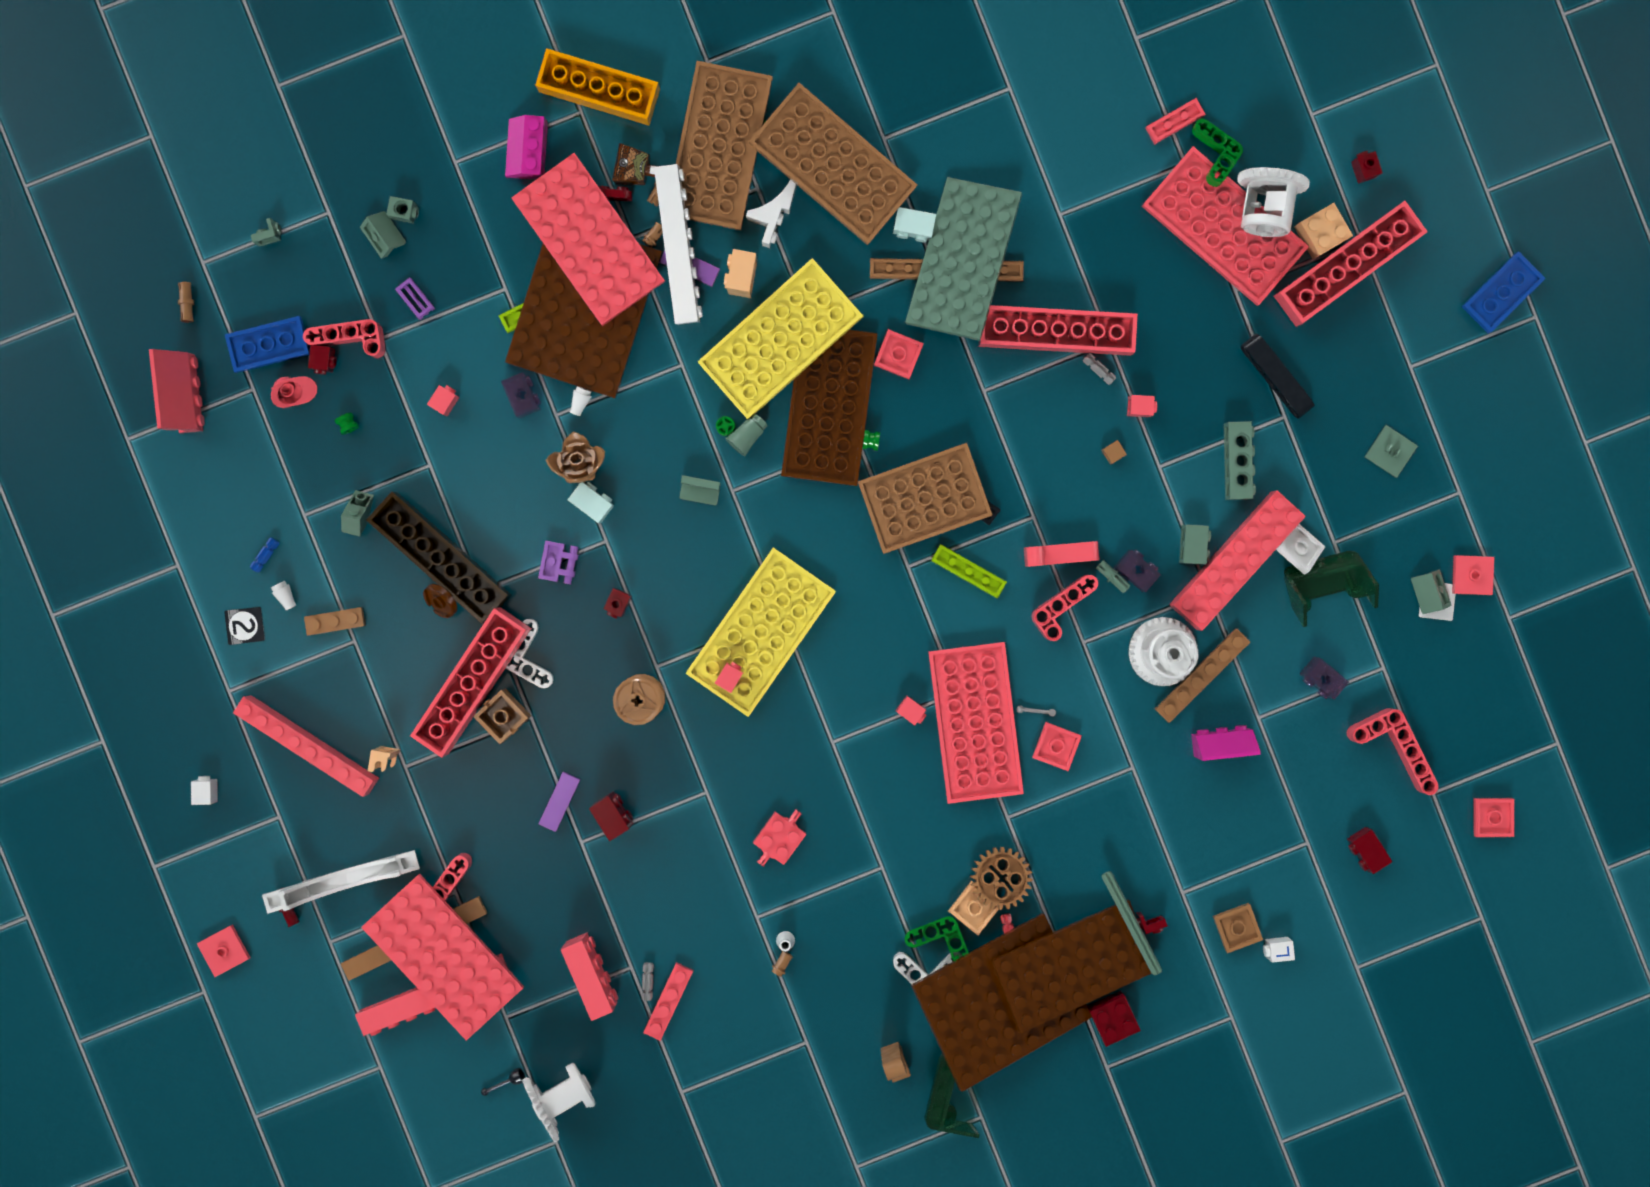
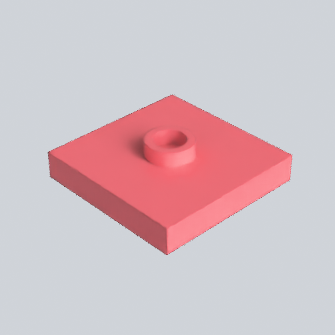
(898, 354)
(1473, 575)
(1056, 746)
(1493, 817)
(223, 950)

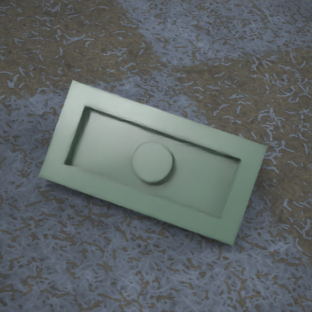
(382, 233)
(699, 490)
(1431, 592)

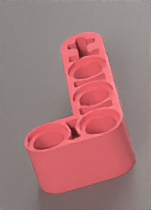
(343, 335)
(1061, 553)
(1066, 603)
(446, 886)

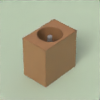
(1114, 452)

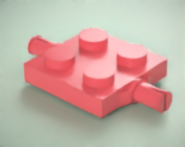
(779, 838)

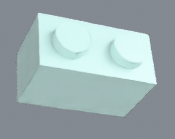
(914, 224)
(591, 502)

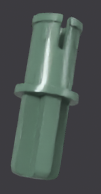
(1113, 576)

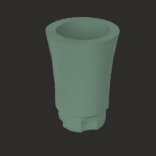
(747, 434)

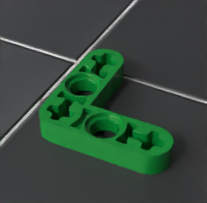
(1225, 152)
(948, 935)

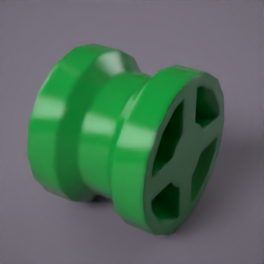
(724, 422)
(346, 423)
(871, 440)

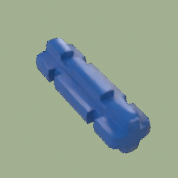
(264, 555)

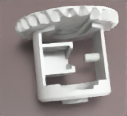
(1280, 191)
(1163, 651)
(559, 1098)

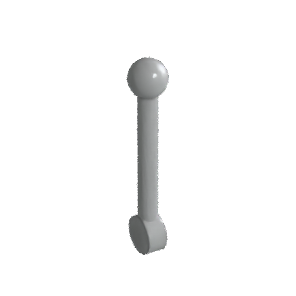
(1051, 712)

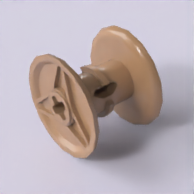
(630, 708)

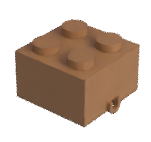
(502, 716)

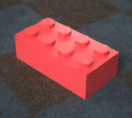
(589, 976)

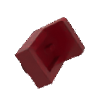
(1152, 925)

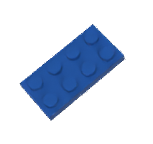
(1503, 292)
(267, 344)

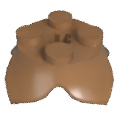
(574, 450)

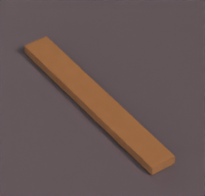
(911, 268)
(376, 957)

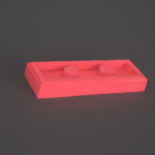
(1175, 121)

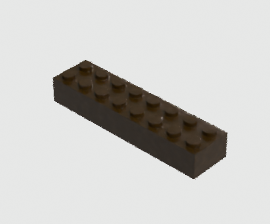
(438, 556)

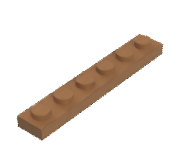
(1202, 675)

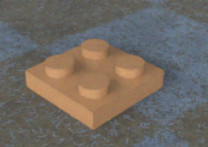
(1237, 927)

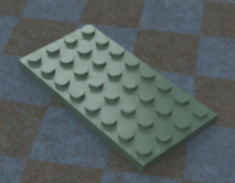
(964, 258)

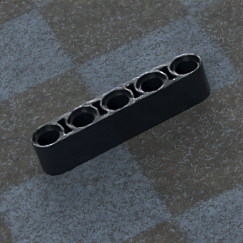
(1277, 376)

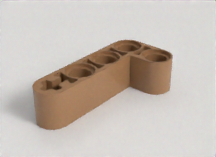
(894, 1062)

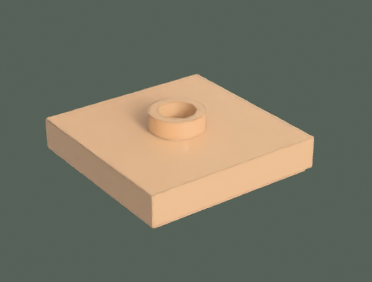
(972, 911)

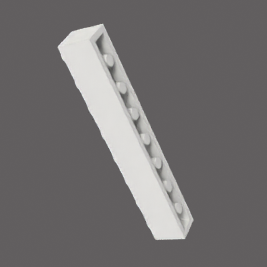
(677, 244)

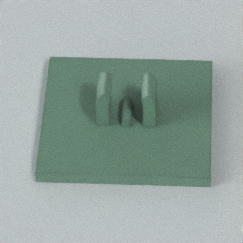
(1391, 451)

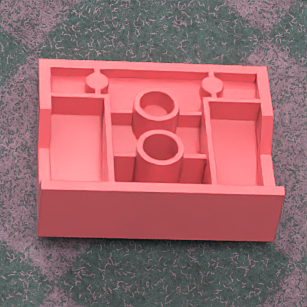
(176, 391)

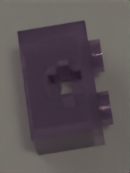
(521, 406)
(1142, 580)
(1333, 683)

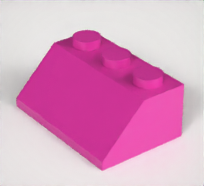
(526, 147)
(1225, 743)

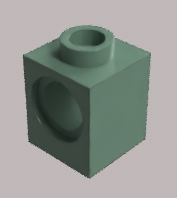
(395, 205)

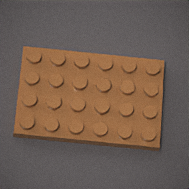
(925, 498)

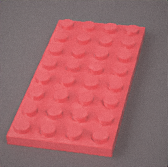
(1210, 225)
(588, 239)
(975, 722)
(442, 957)

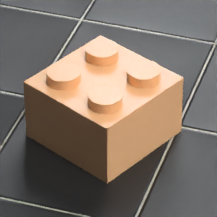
(1323, 231)
(741, 273)

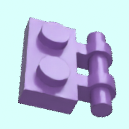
(552, 561)

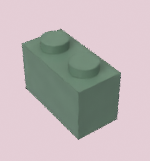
(1194, 544)

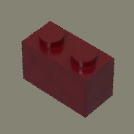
(1369, 850)

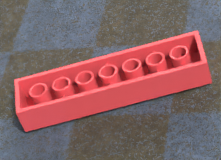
(1350, 263)
(1060, 330)
(1237, 560)
(470, 682)

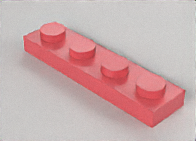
(668, 1001)

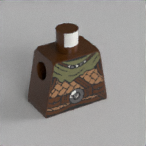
(632, 166)

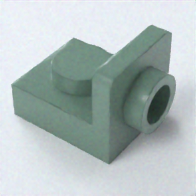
(266, 236)

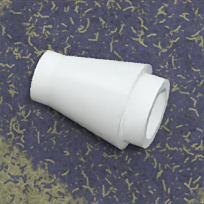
(579, 400)
(284, 595)
(785, 936)

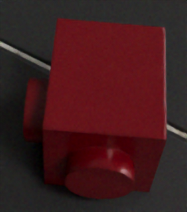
(1366, 166)
(322, 359)
(617, 603)

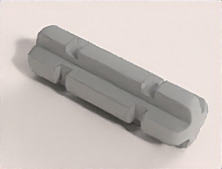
(1099, 368)
(647, 981)

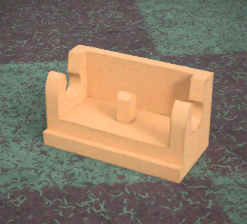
(380, 756)

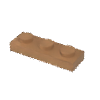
(334, 621)

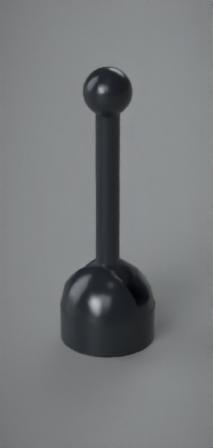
(515, 1078)

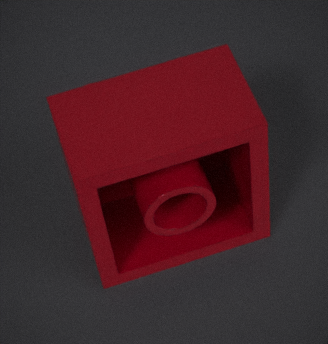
(612, 815)
(1113, 1018)

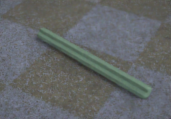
(1131, 923)

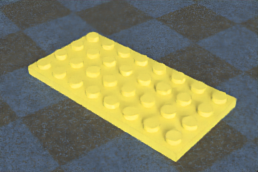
(780, 339)
(762, 630)

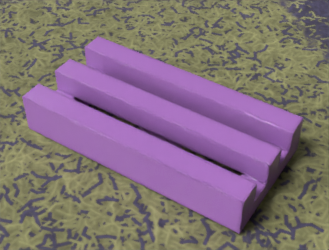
(425, 311)

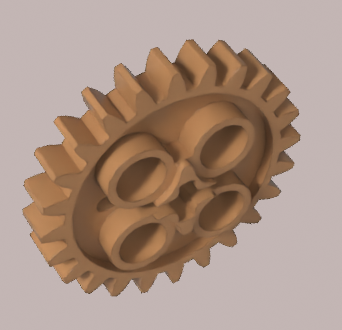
(1013, 866)

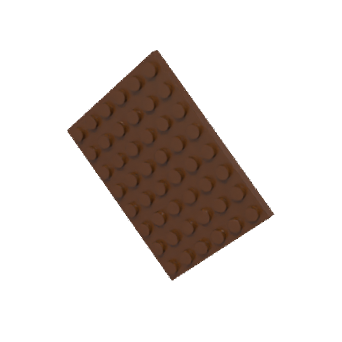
(564, 338)
(973, 1015)

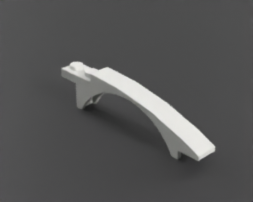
(770, 213)
(333, 882)

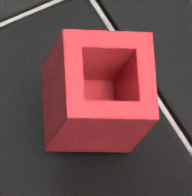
(443, 400)
(1141, 406)
(729, 676)
(911, 710)

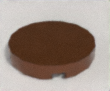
(441, 600)

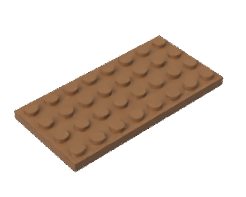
(714, 147)
(833, 163)

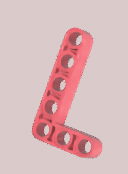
(1401, 745)

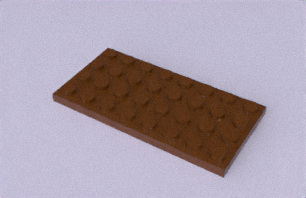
(831, 412)
(1069, 968)

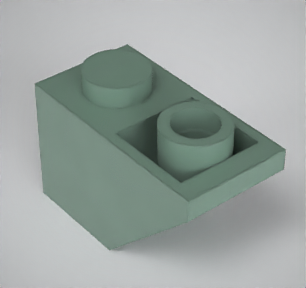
(356, 512)

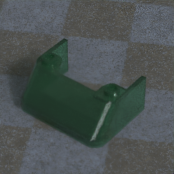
(1329, 576)
(941, 1114)

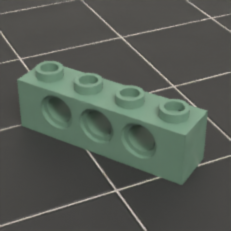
(1233, 490)

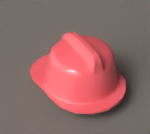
(293, 391)

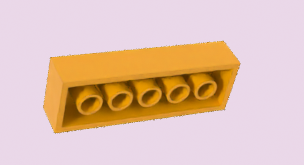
(597, 87)

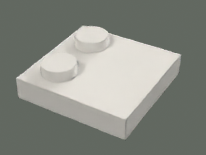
(1301, 549)

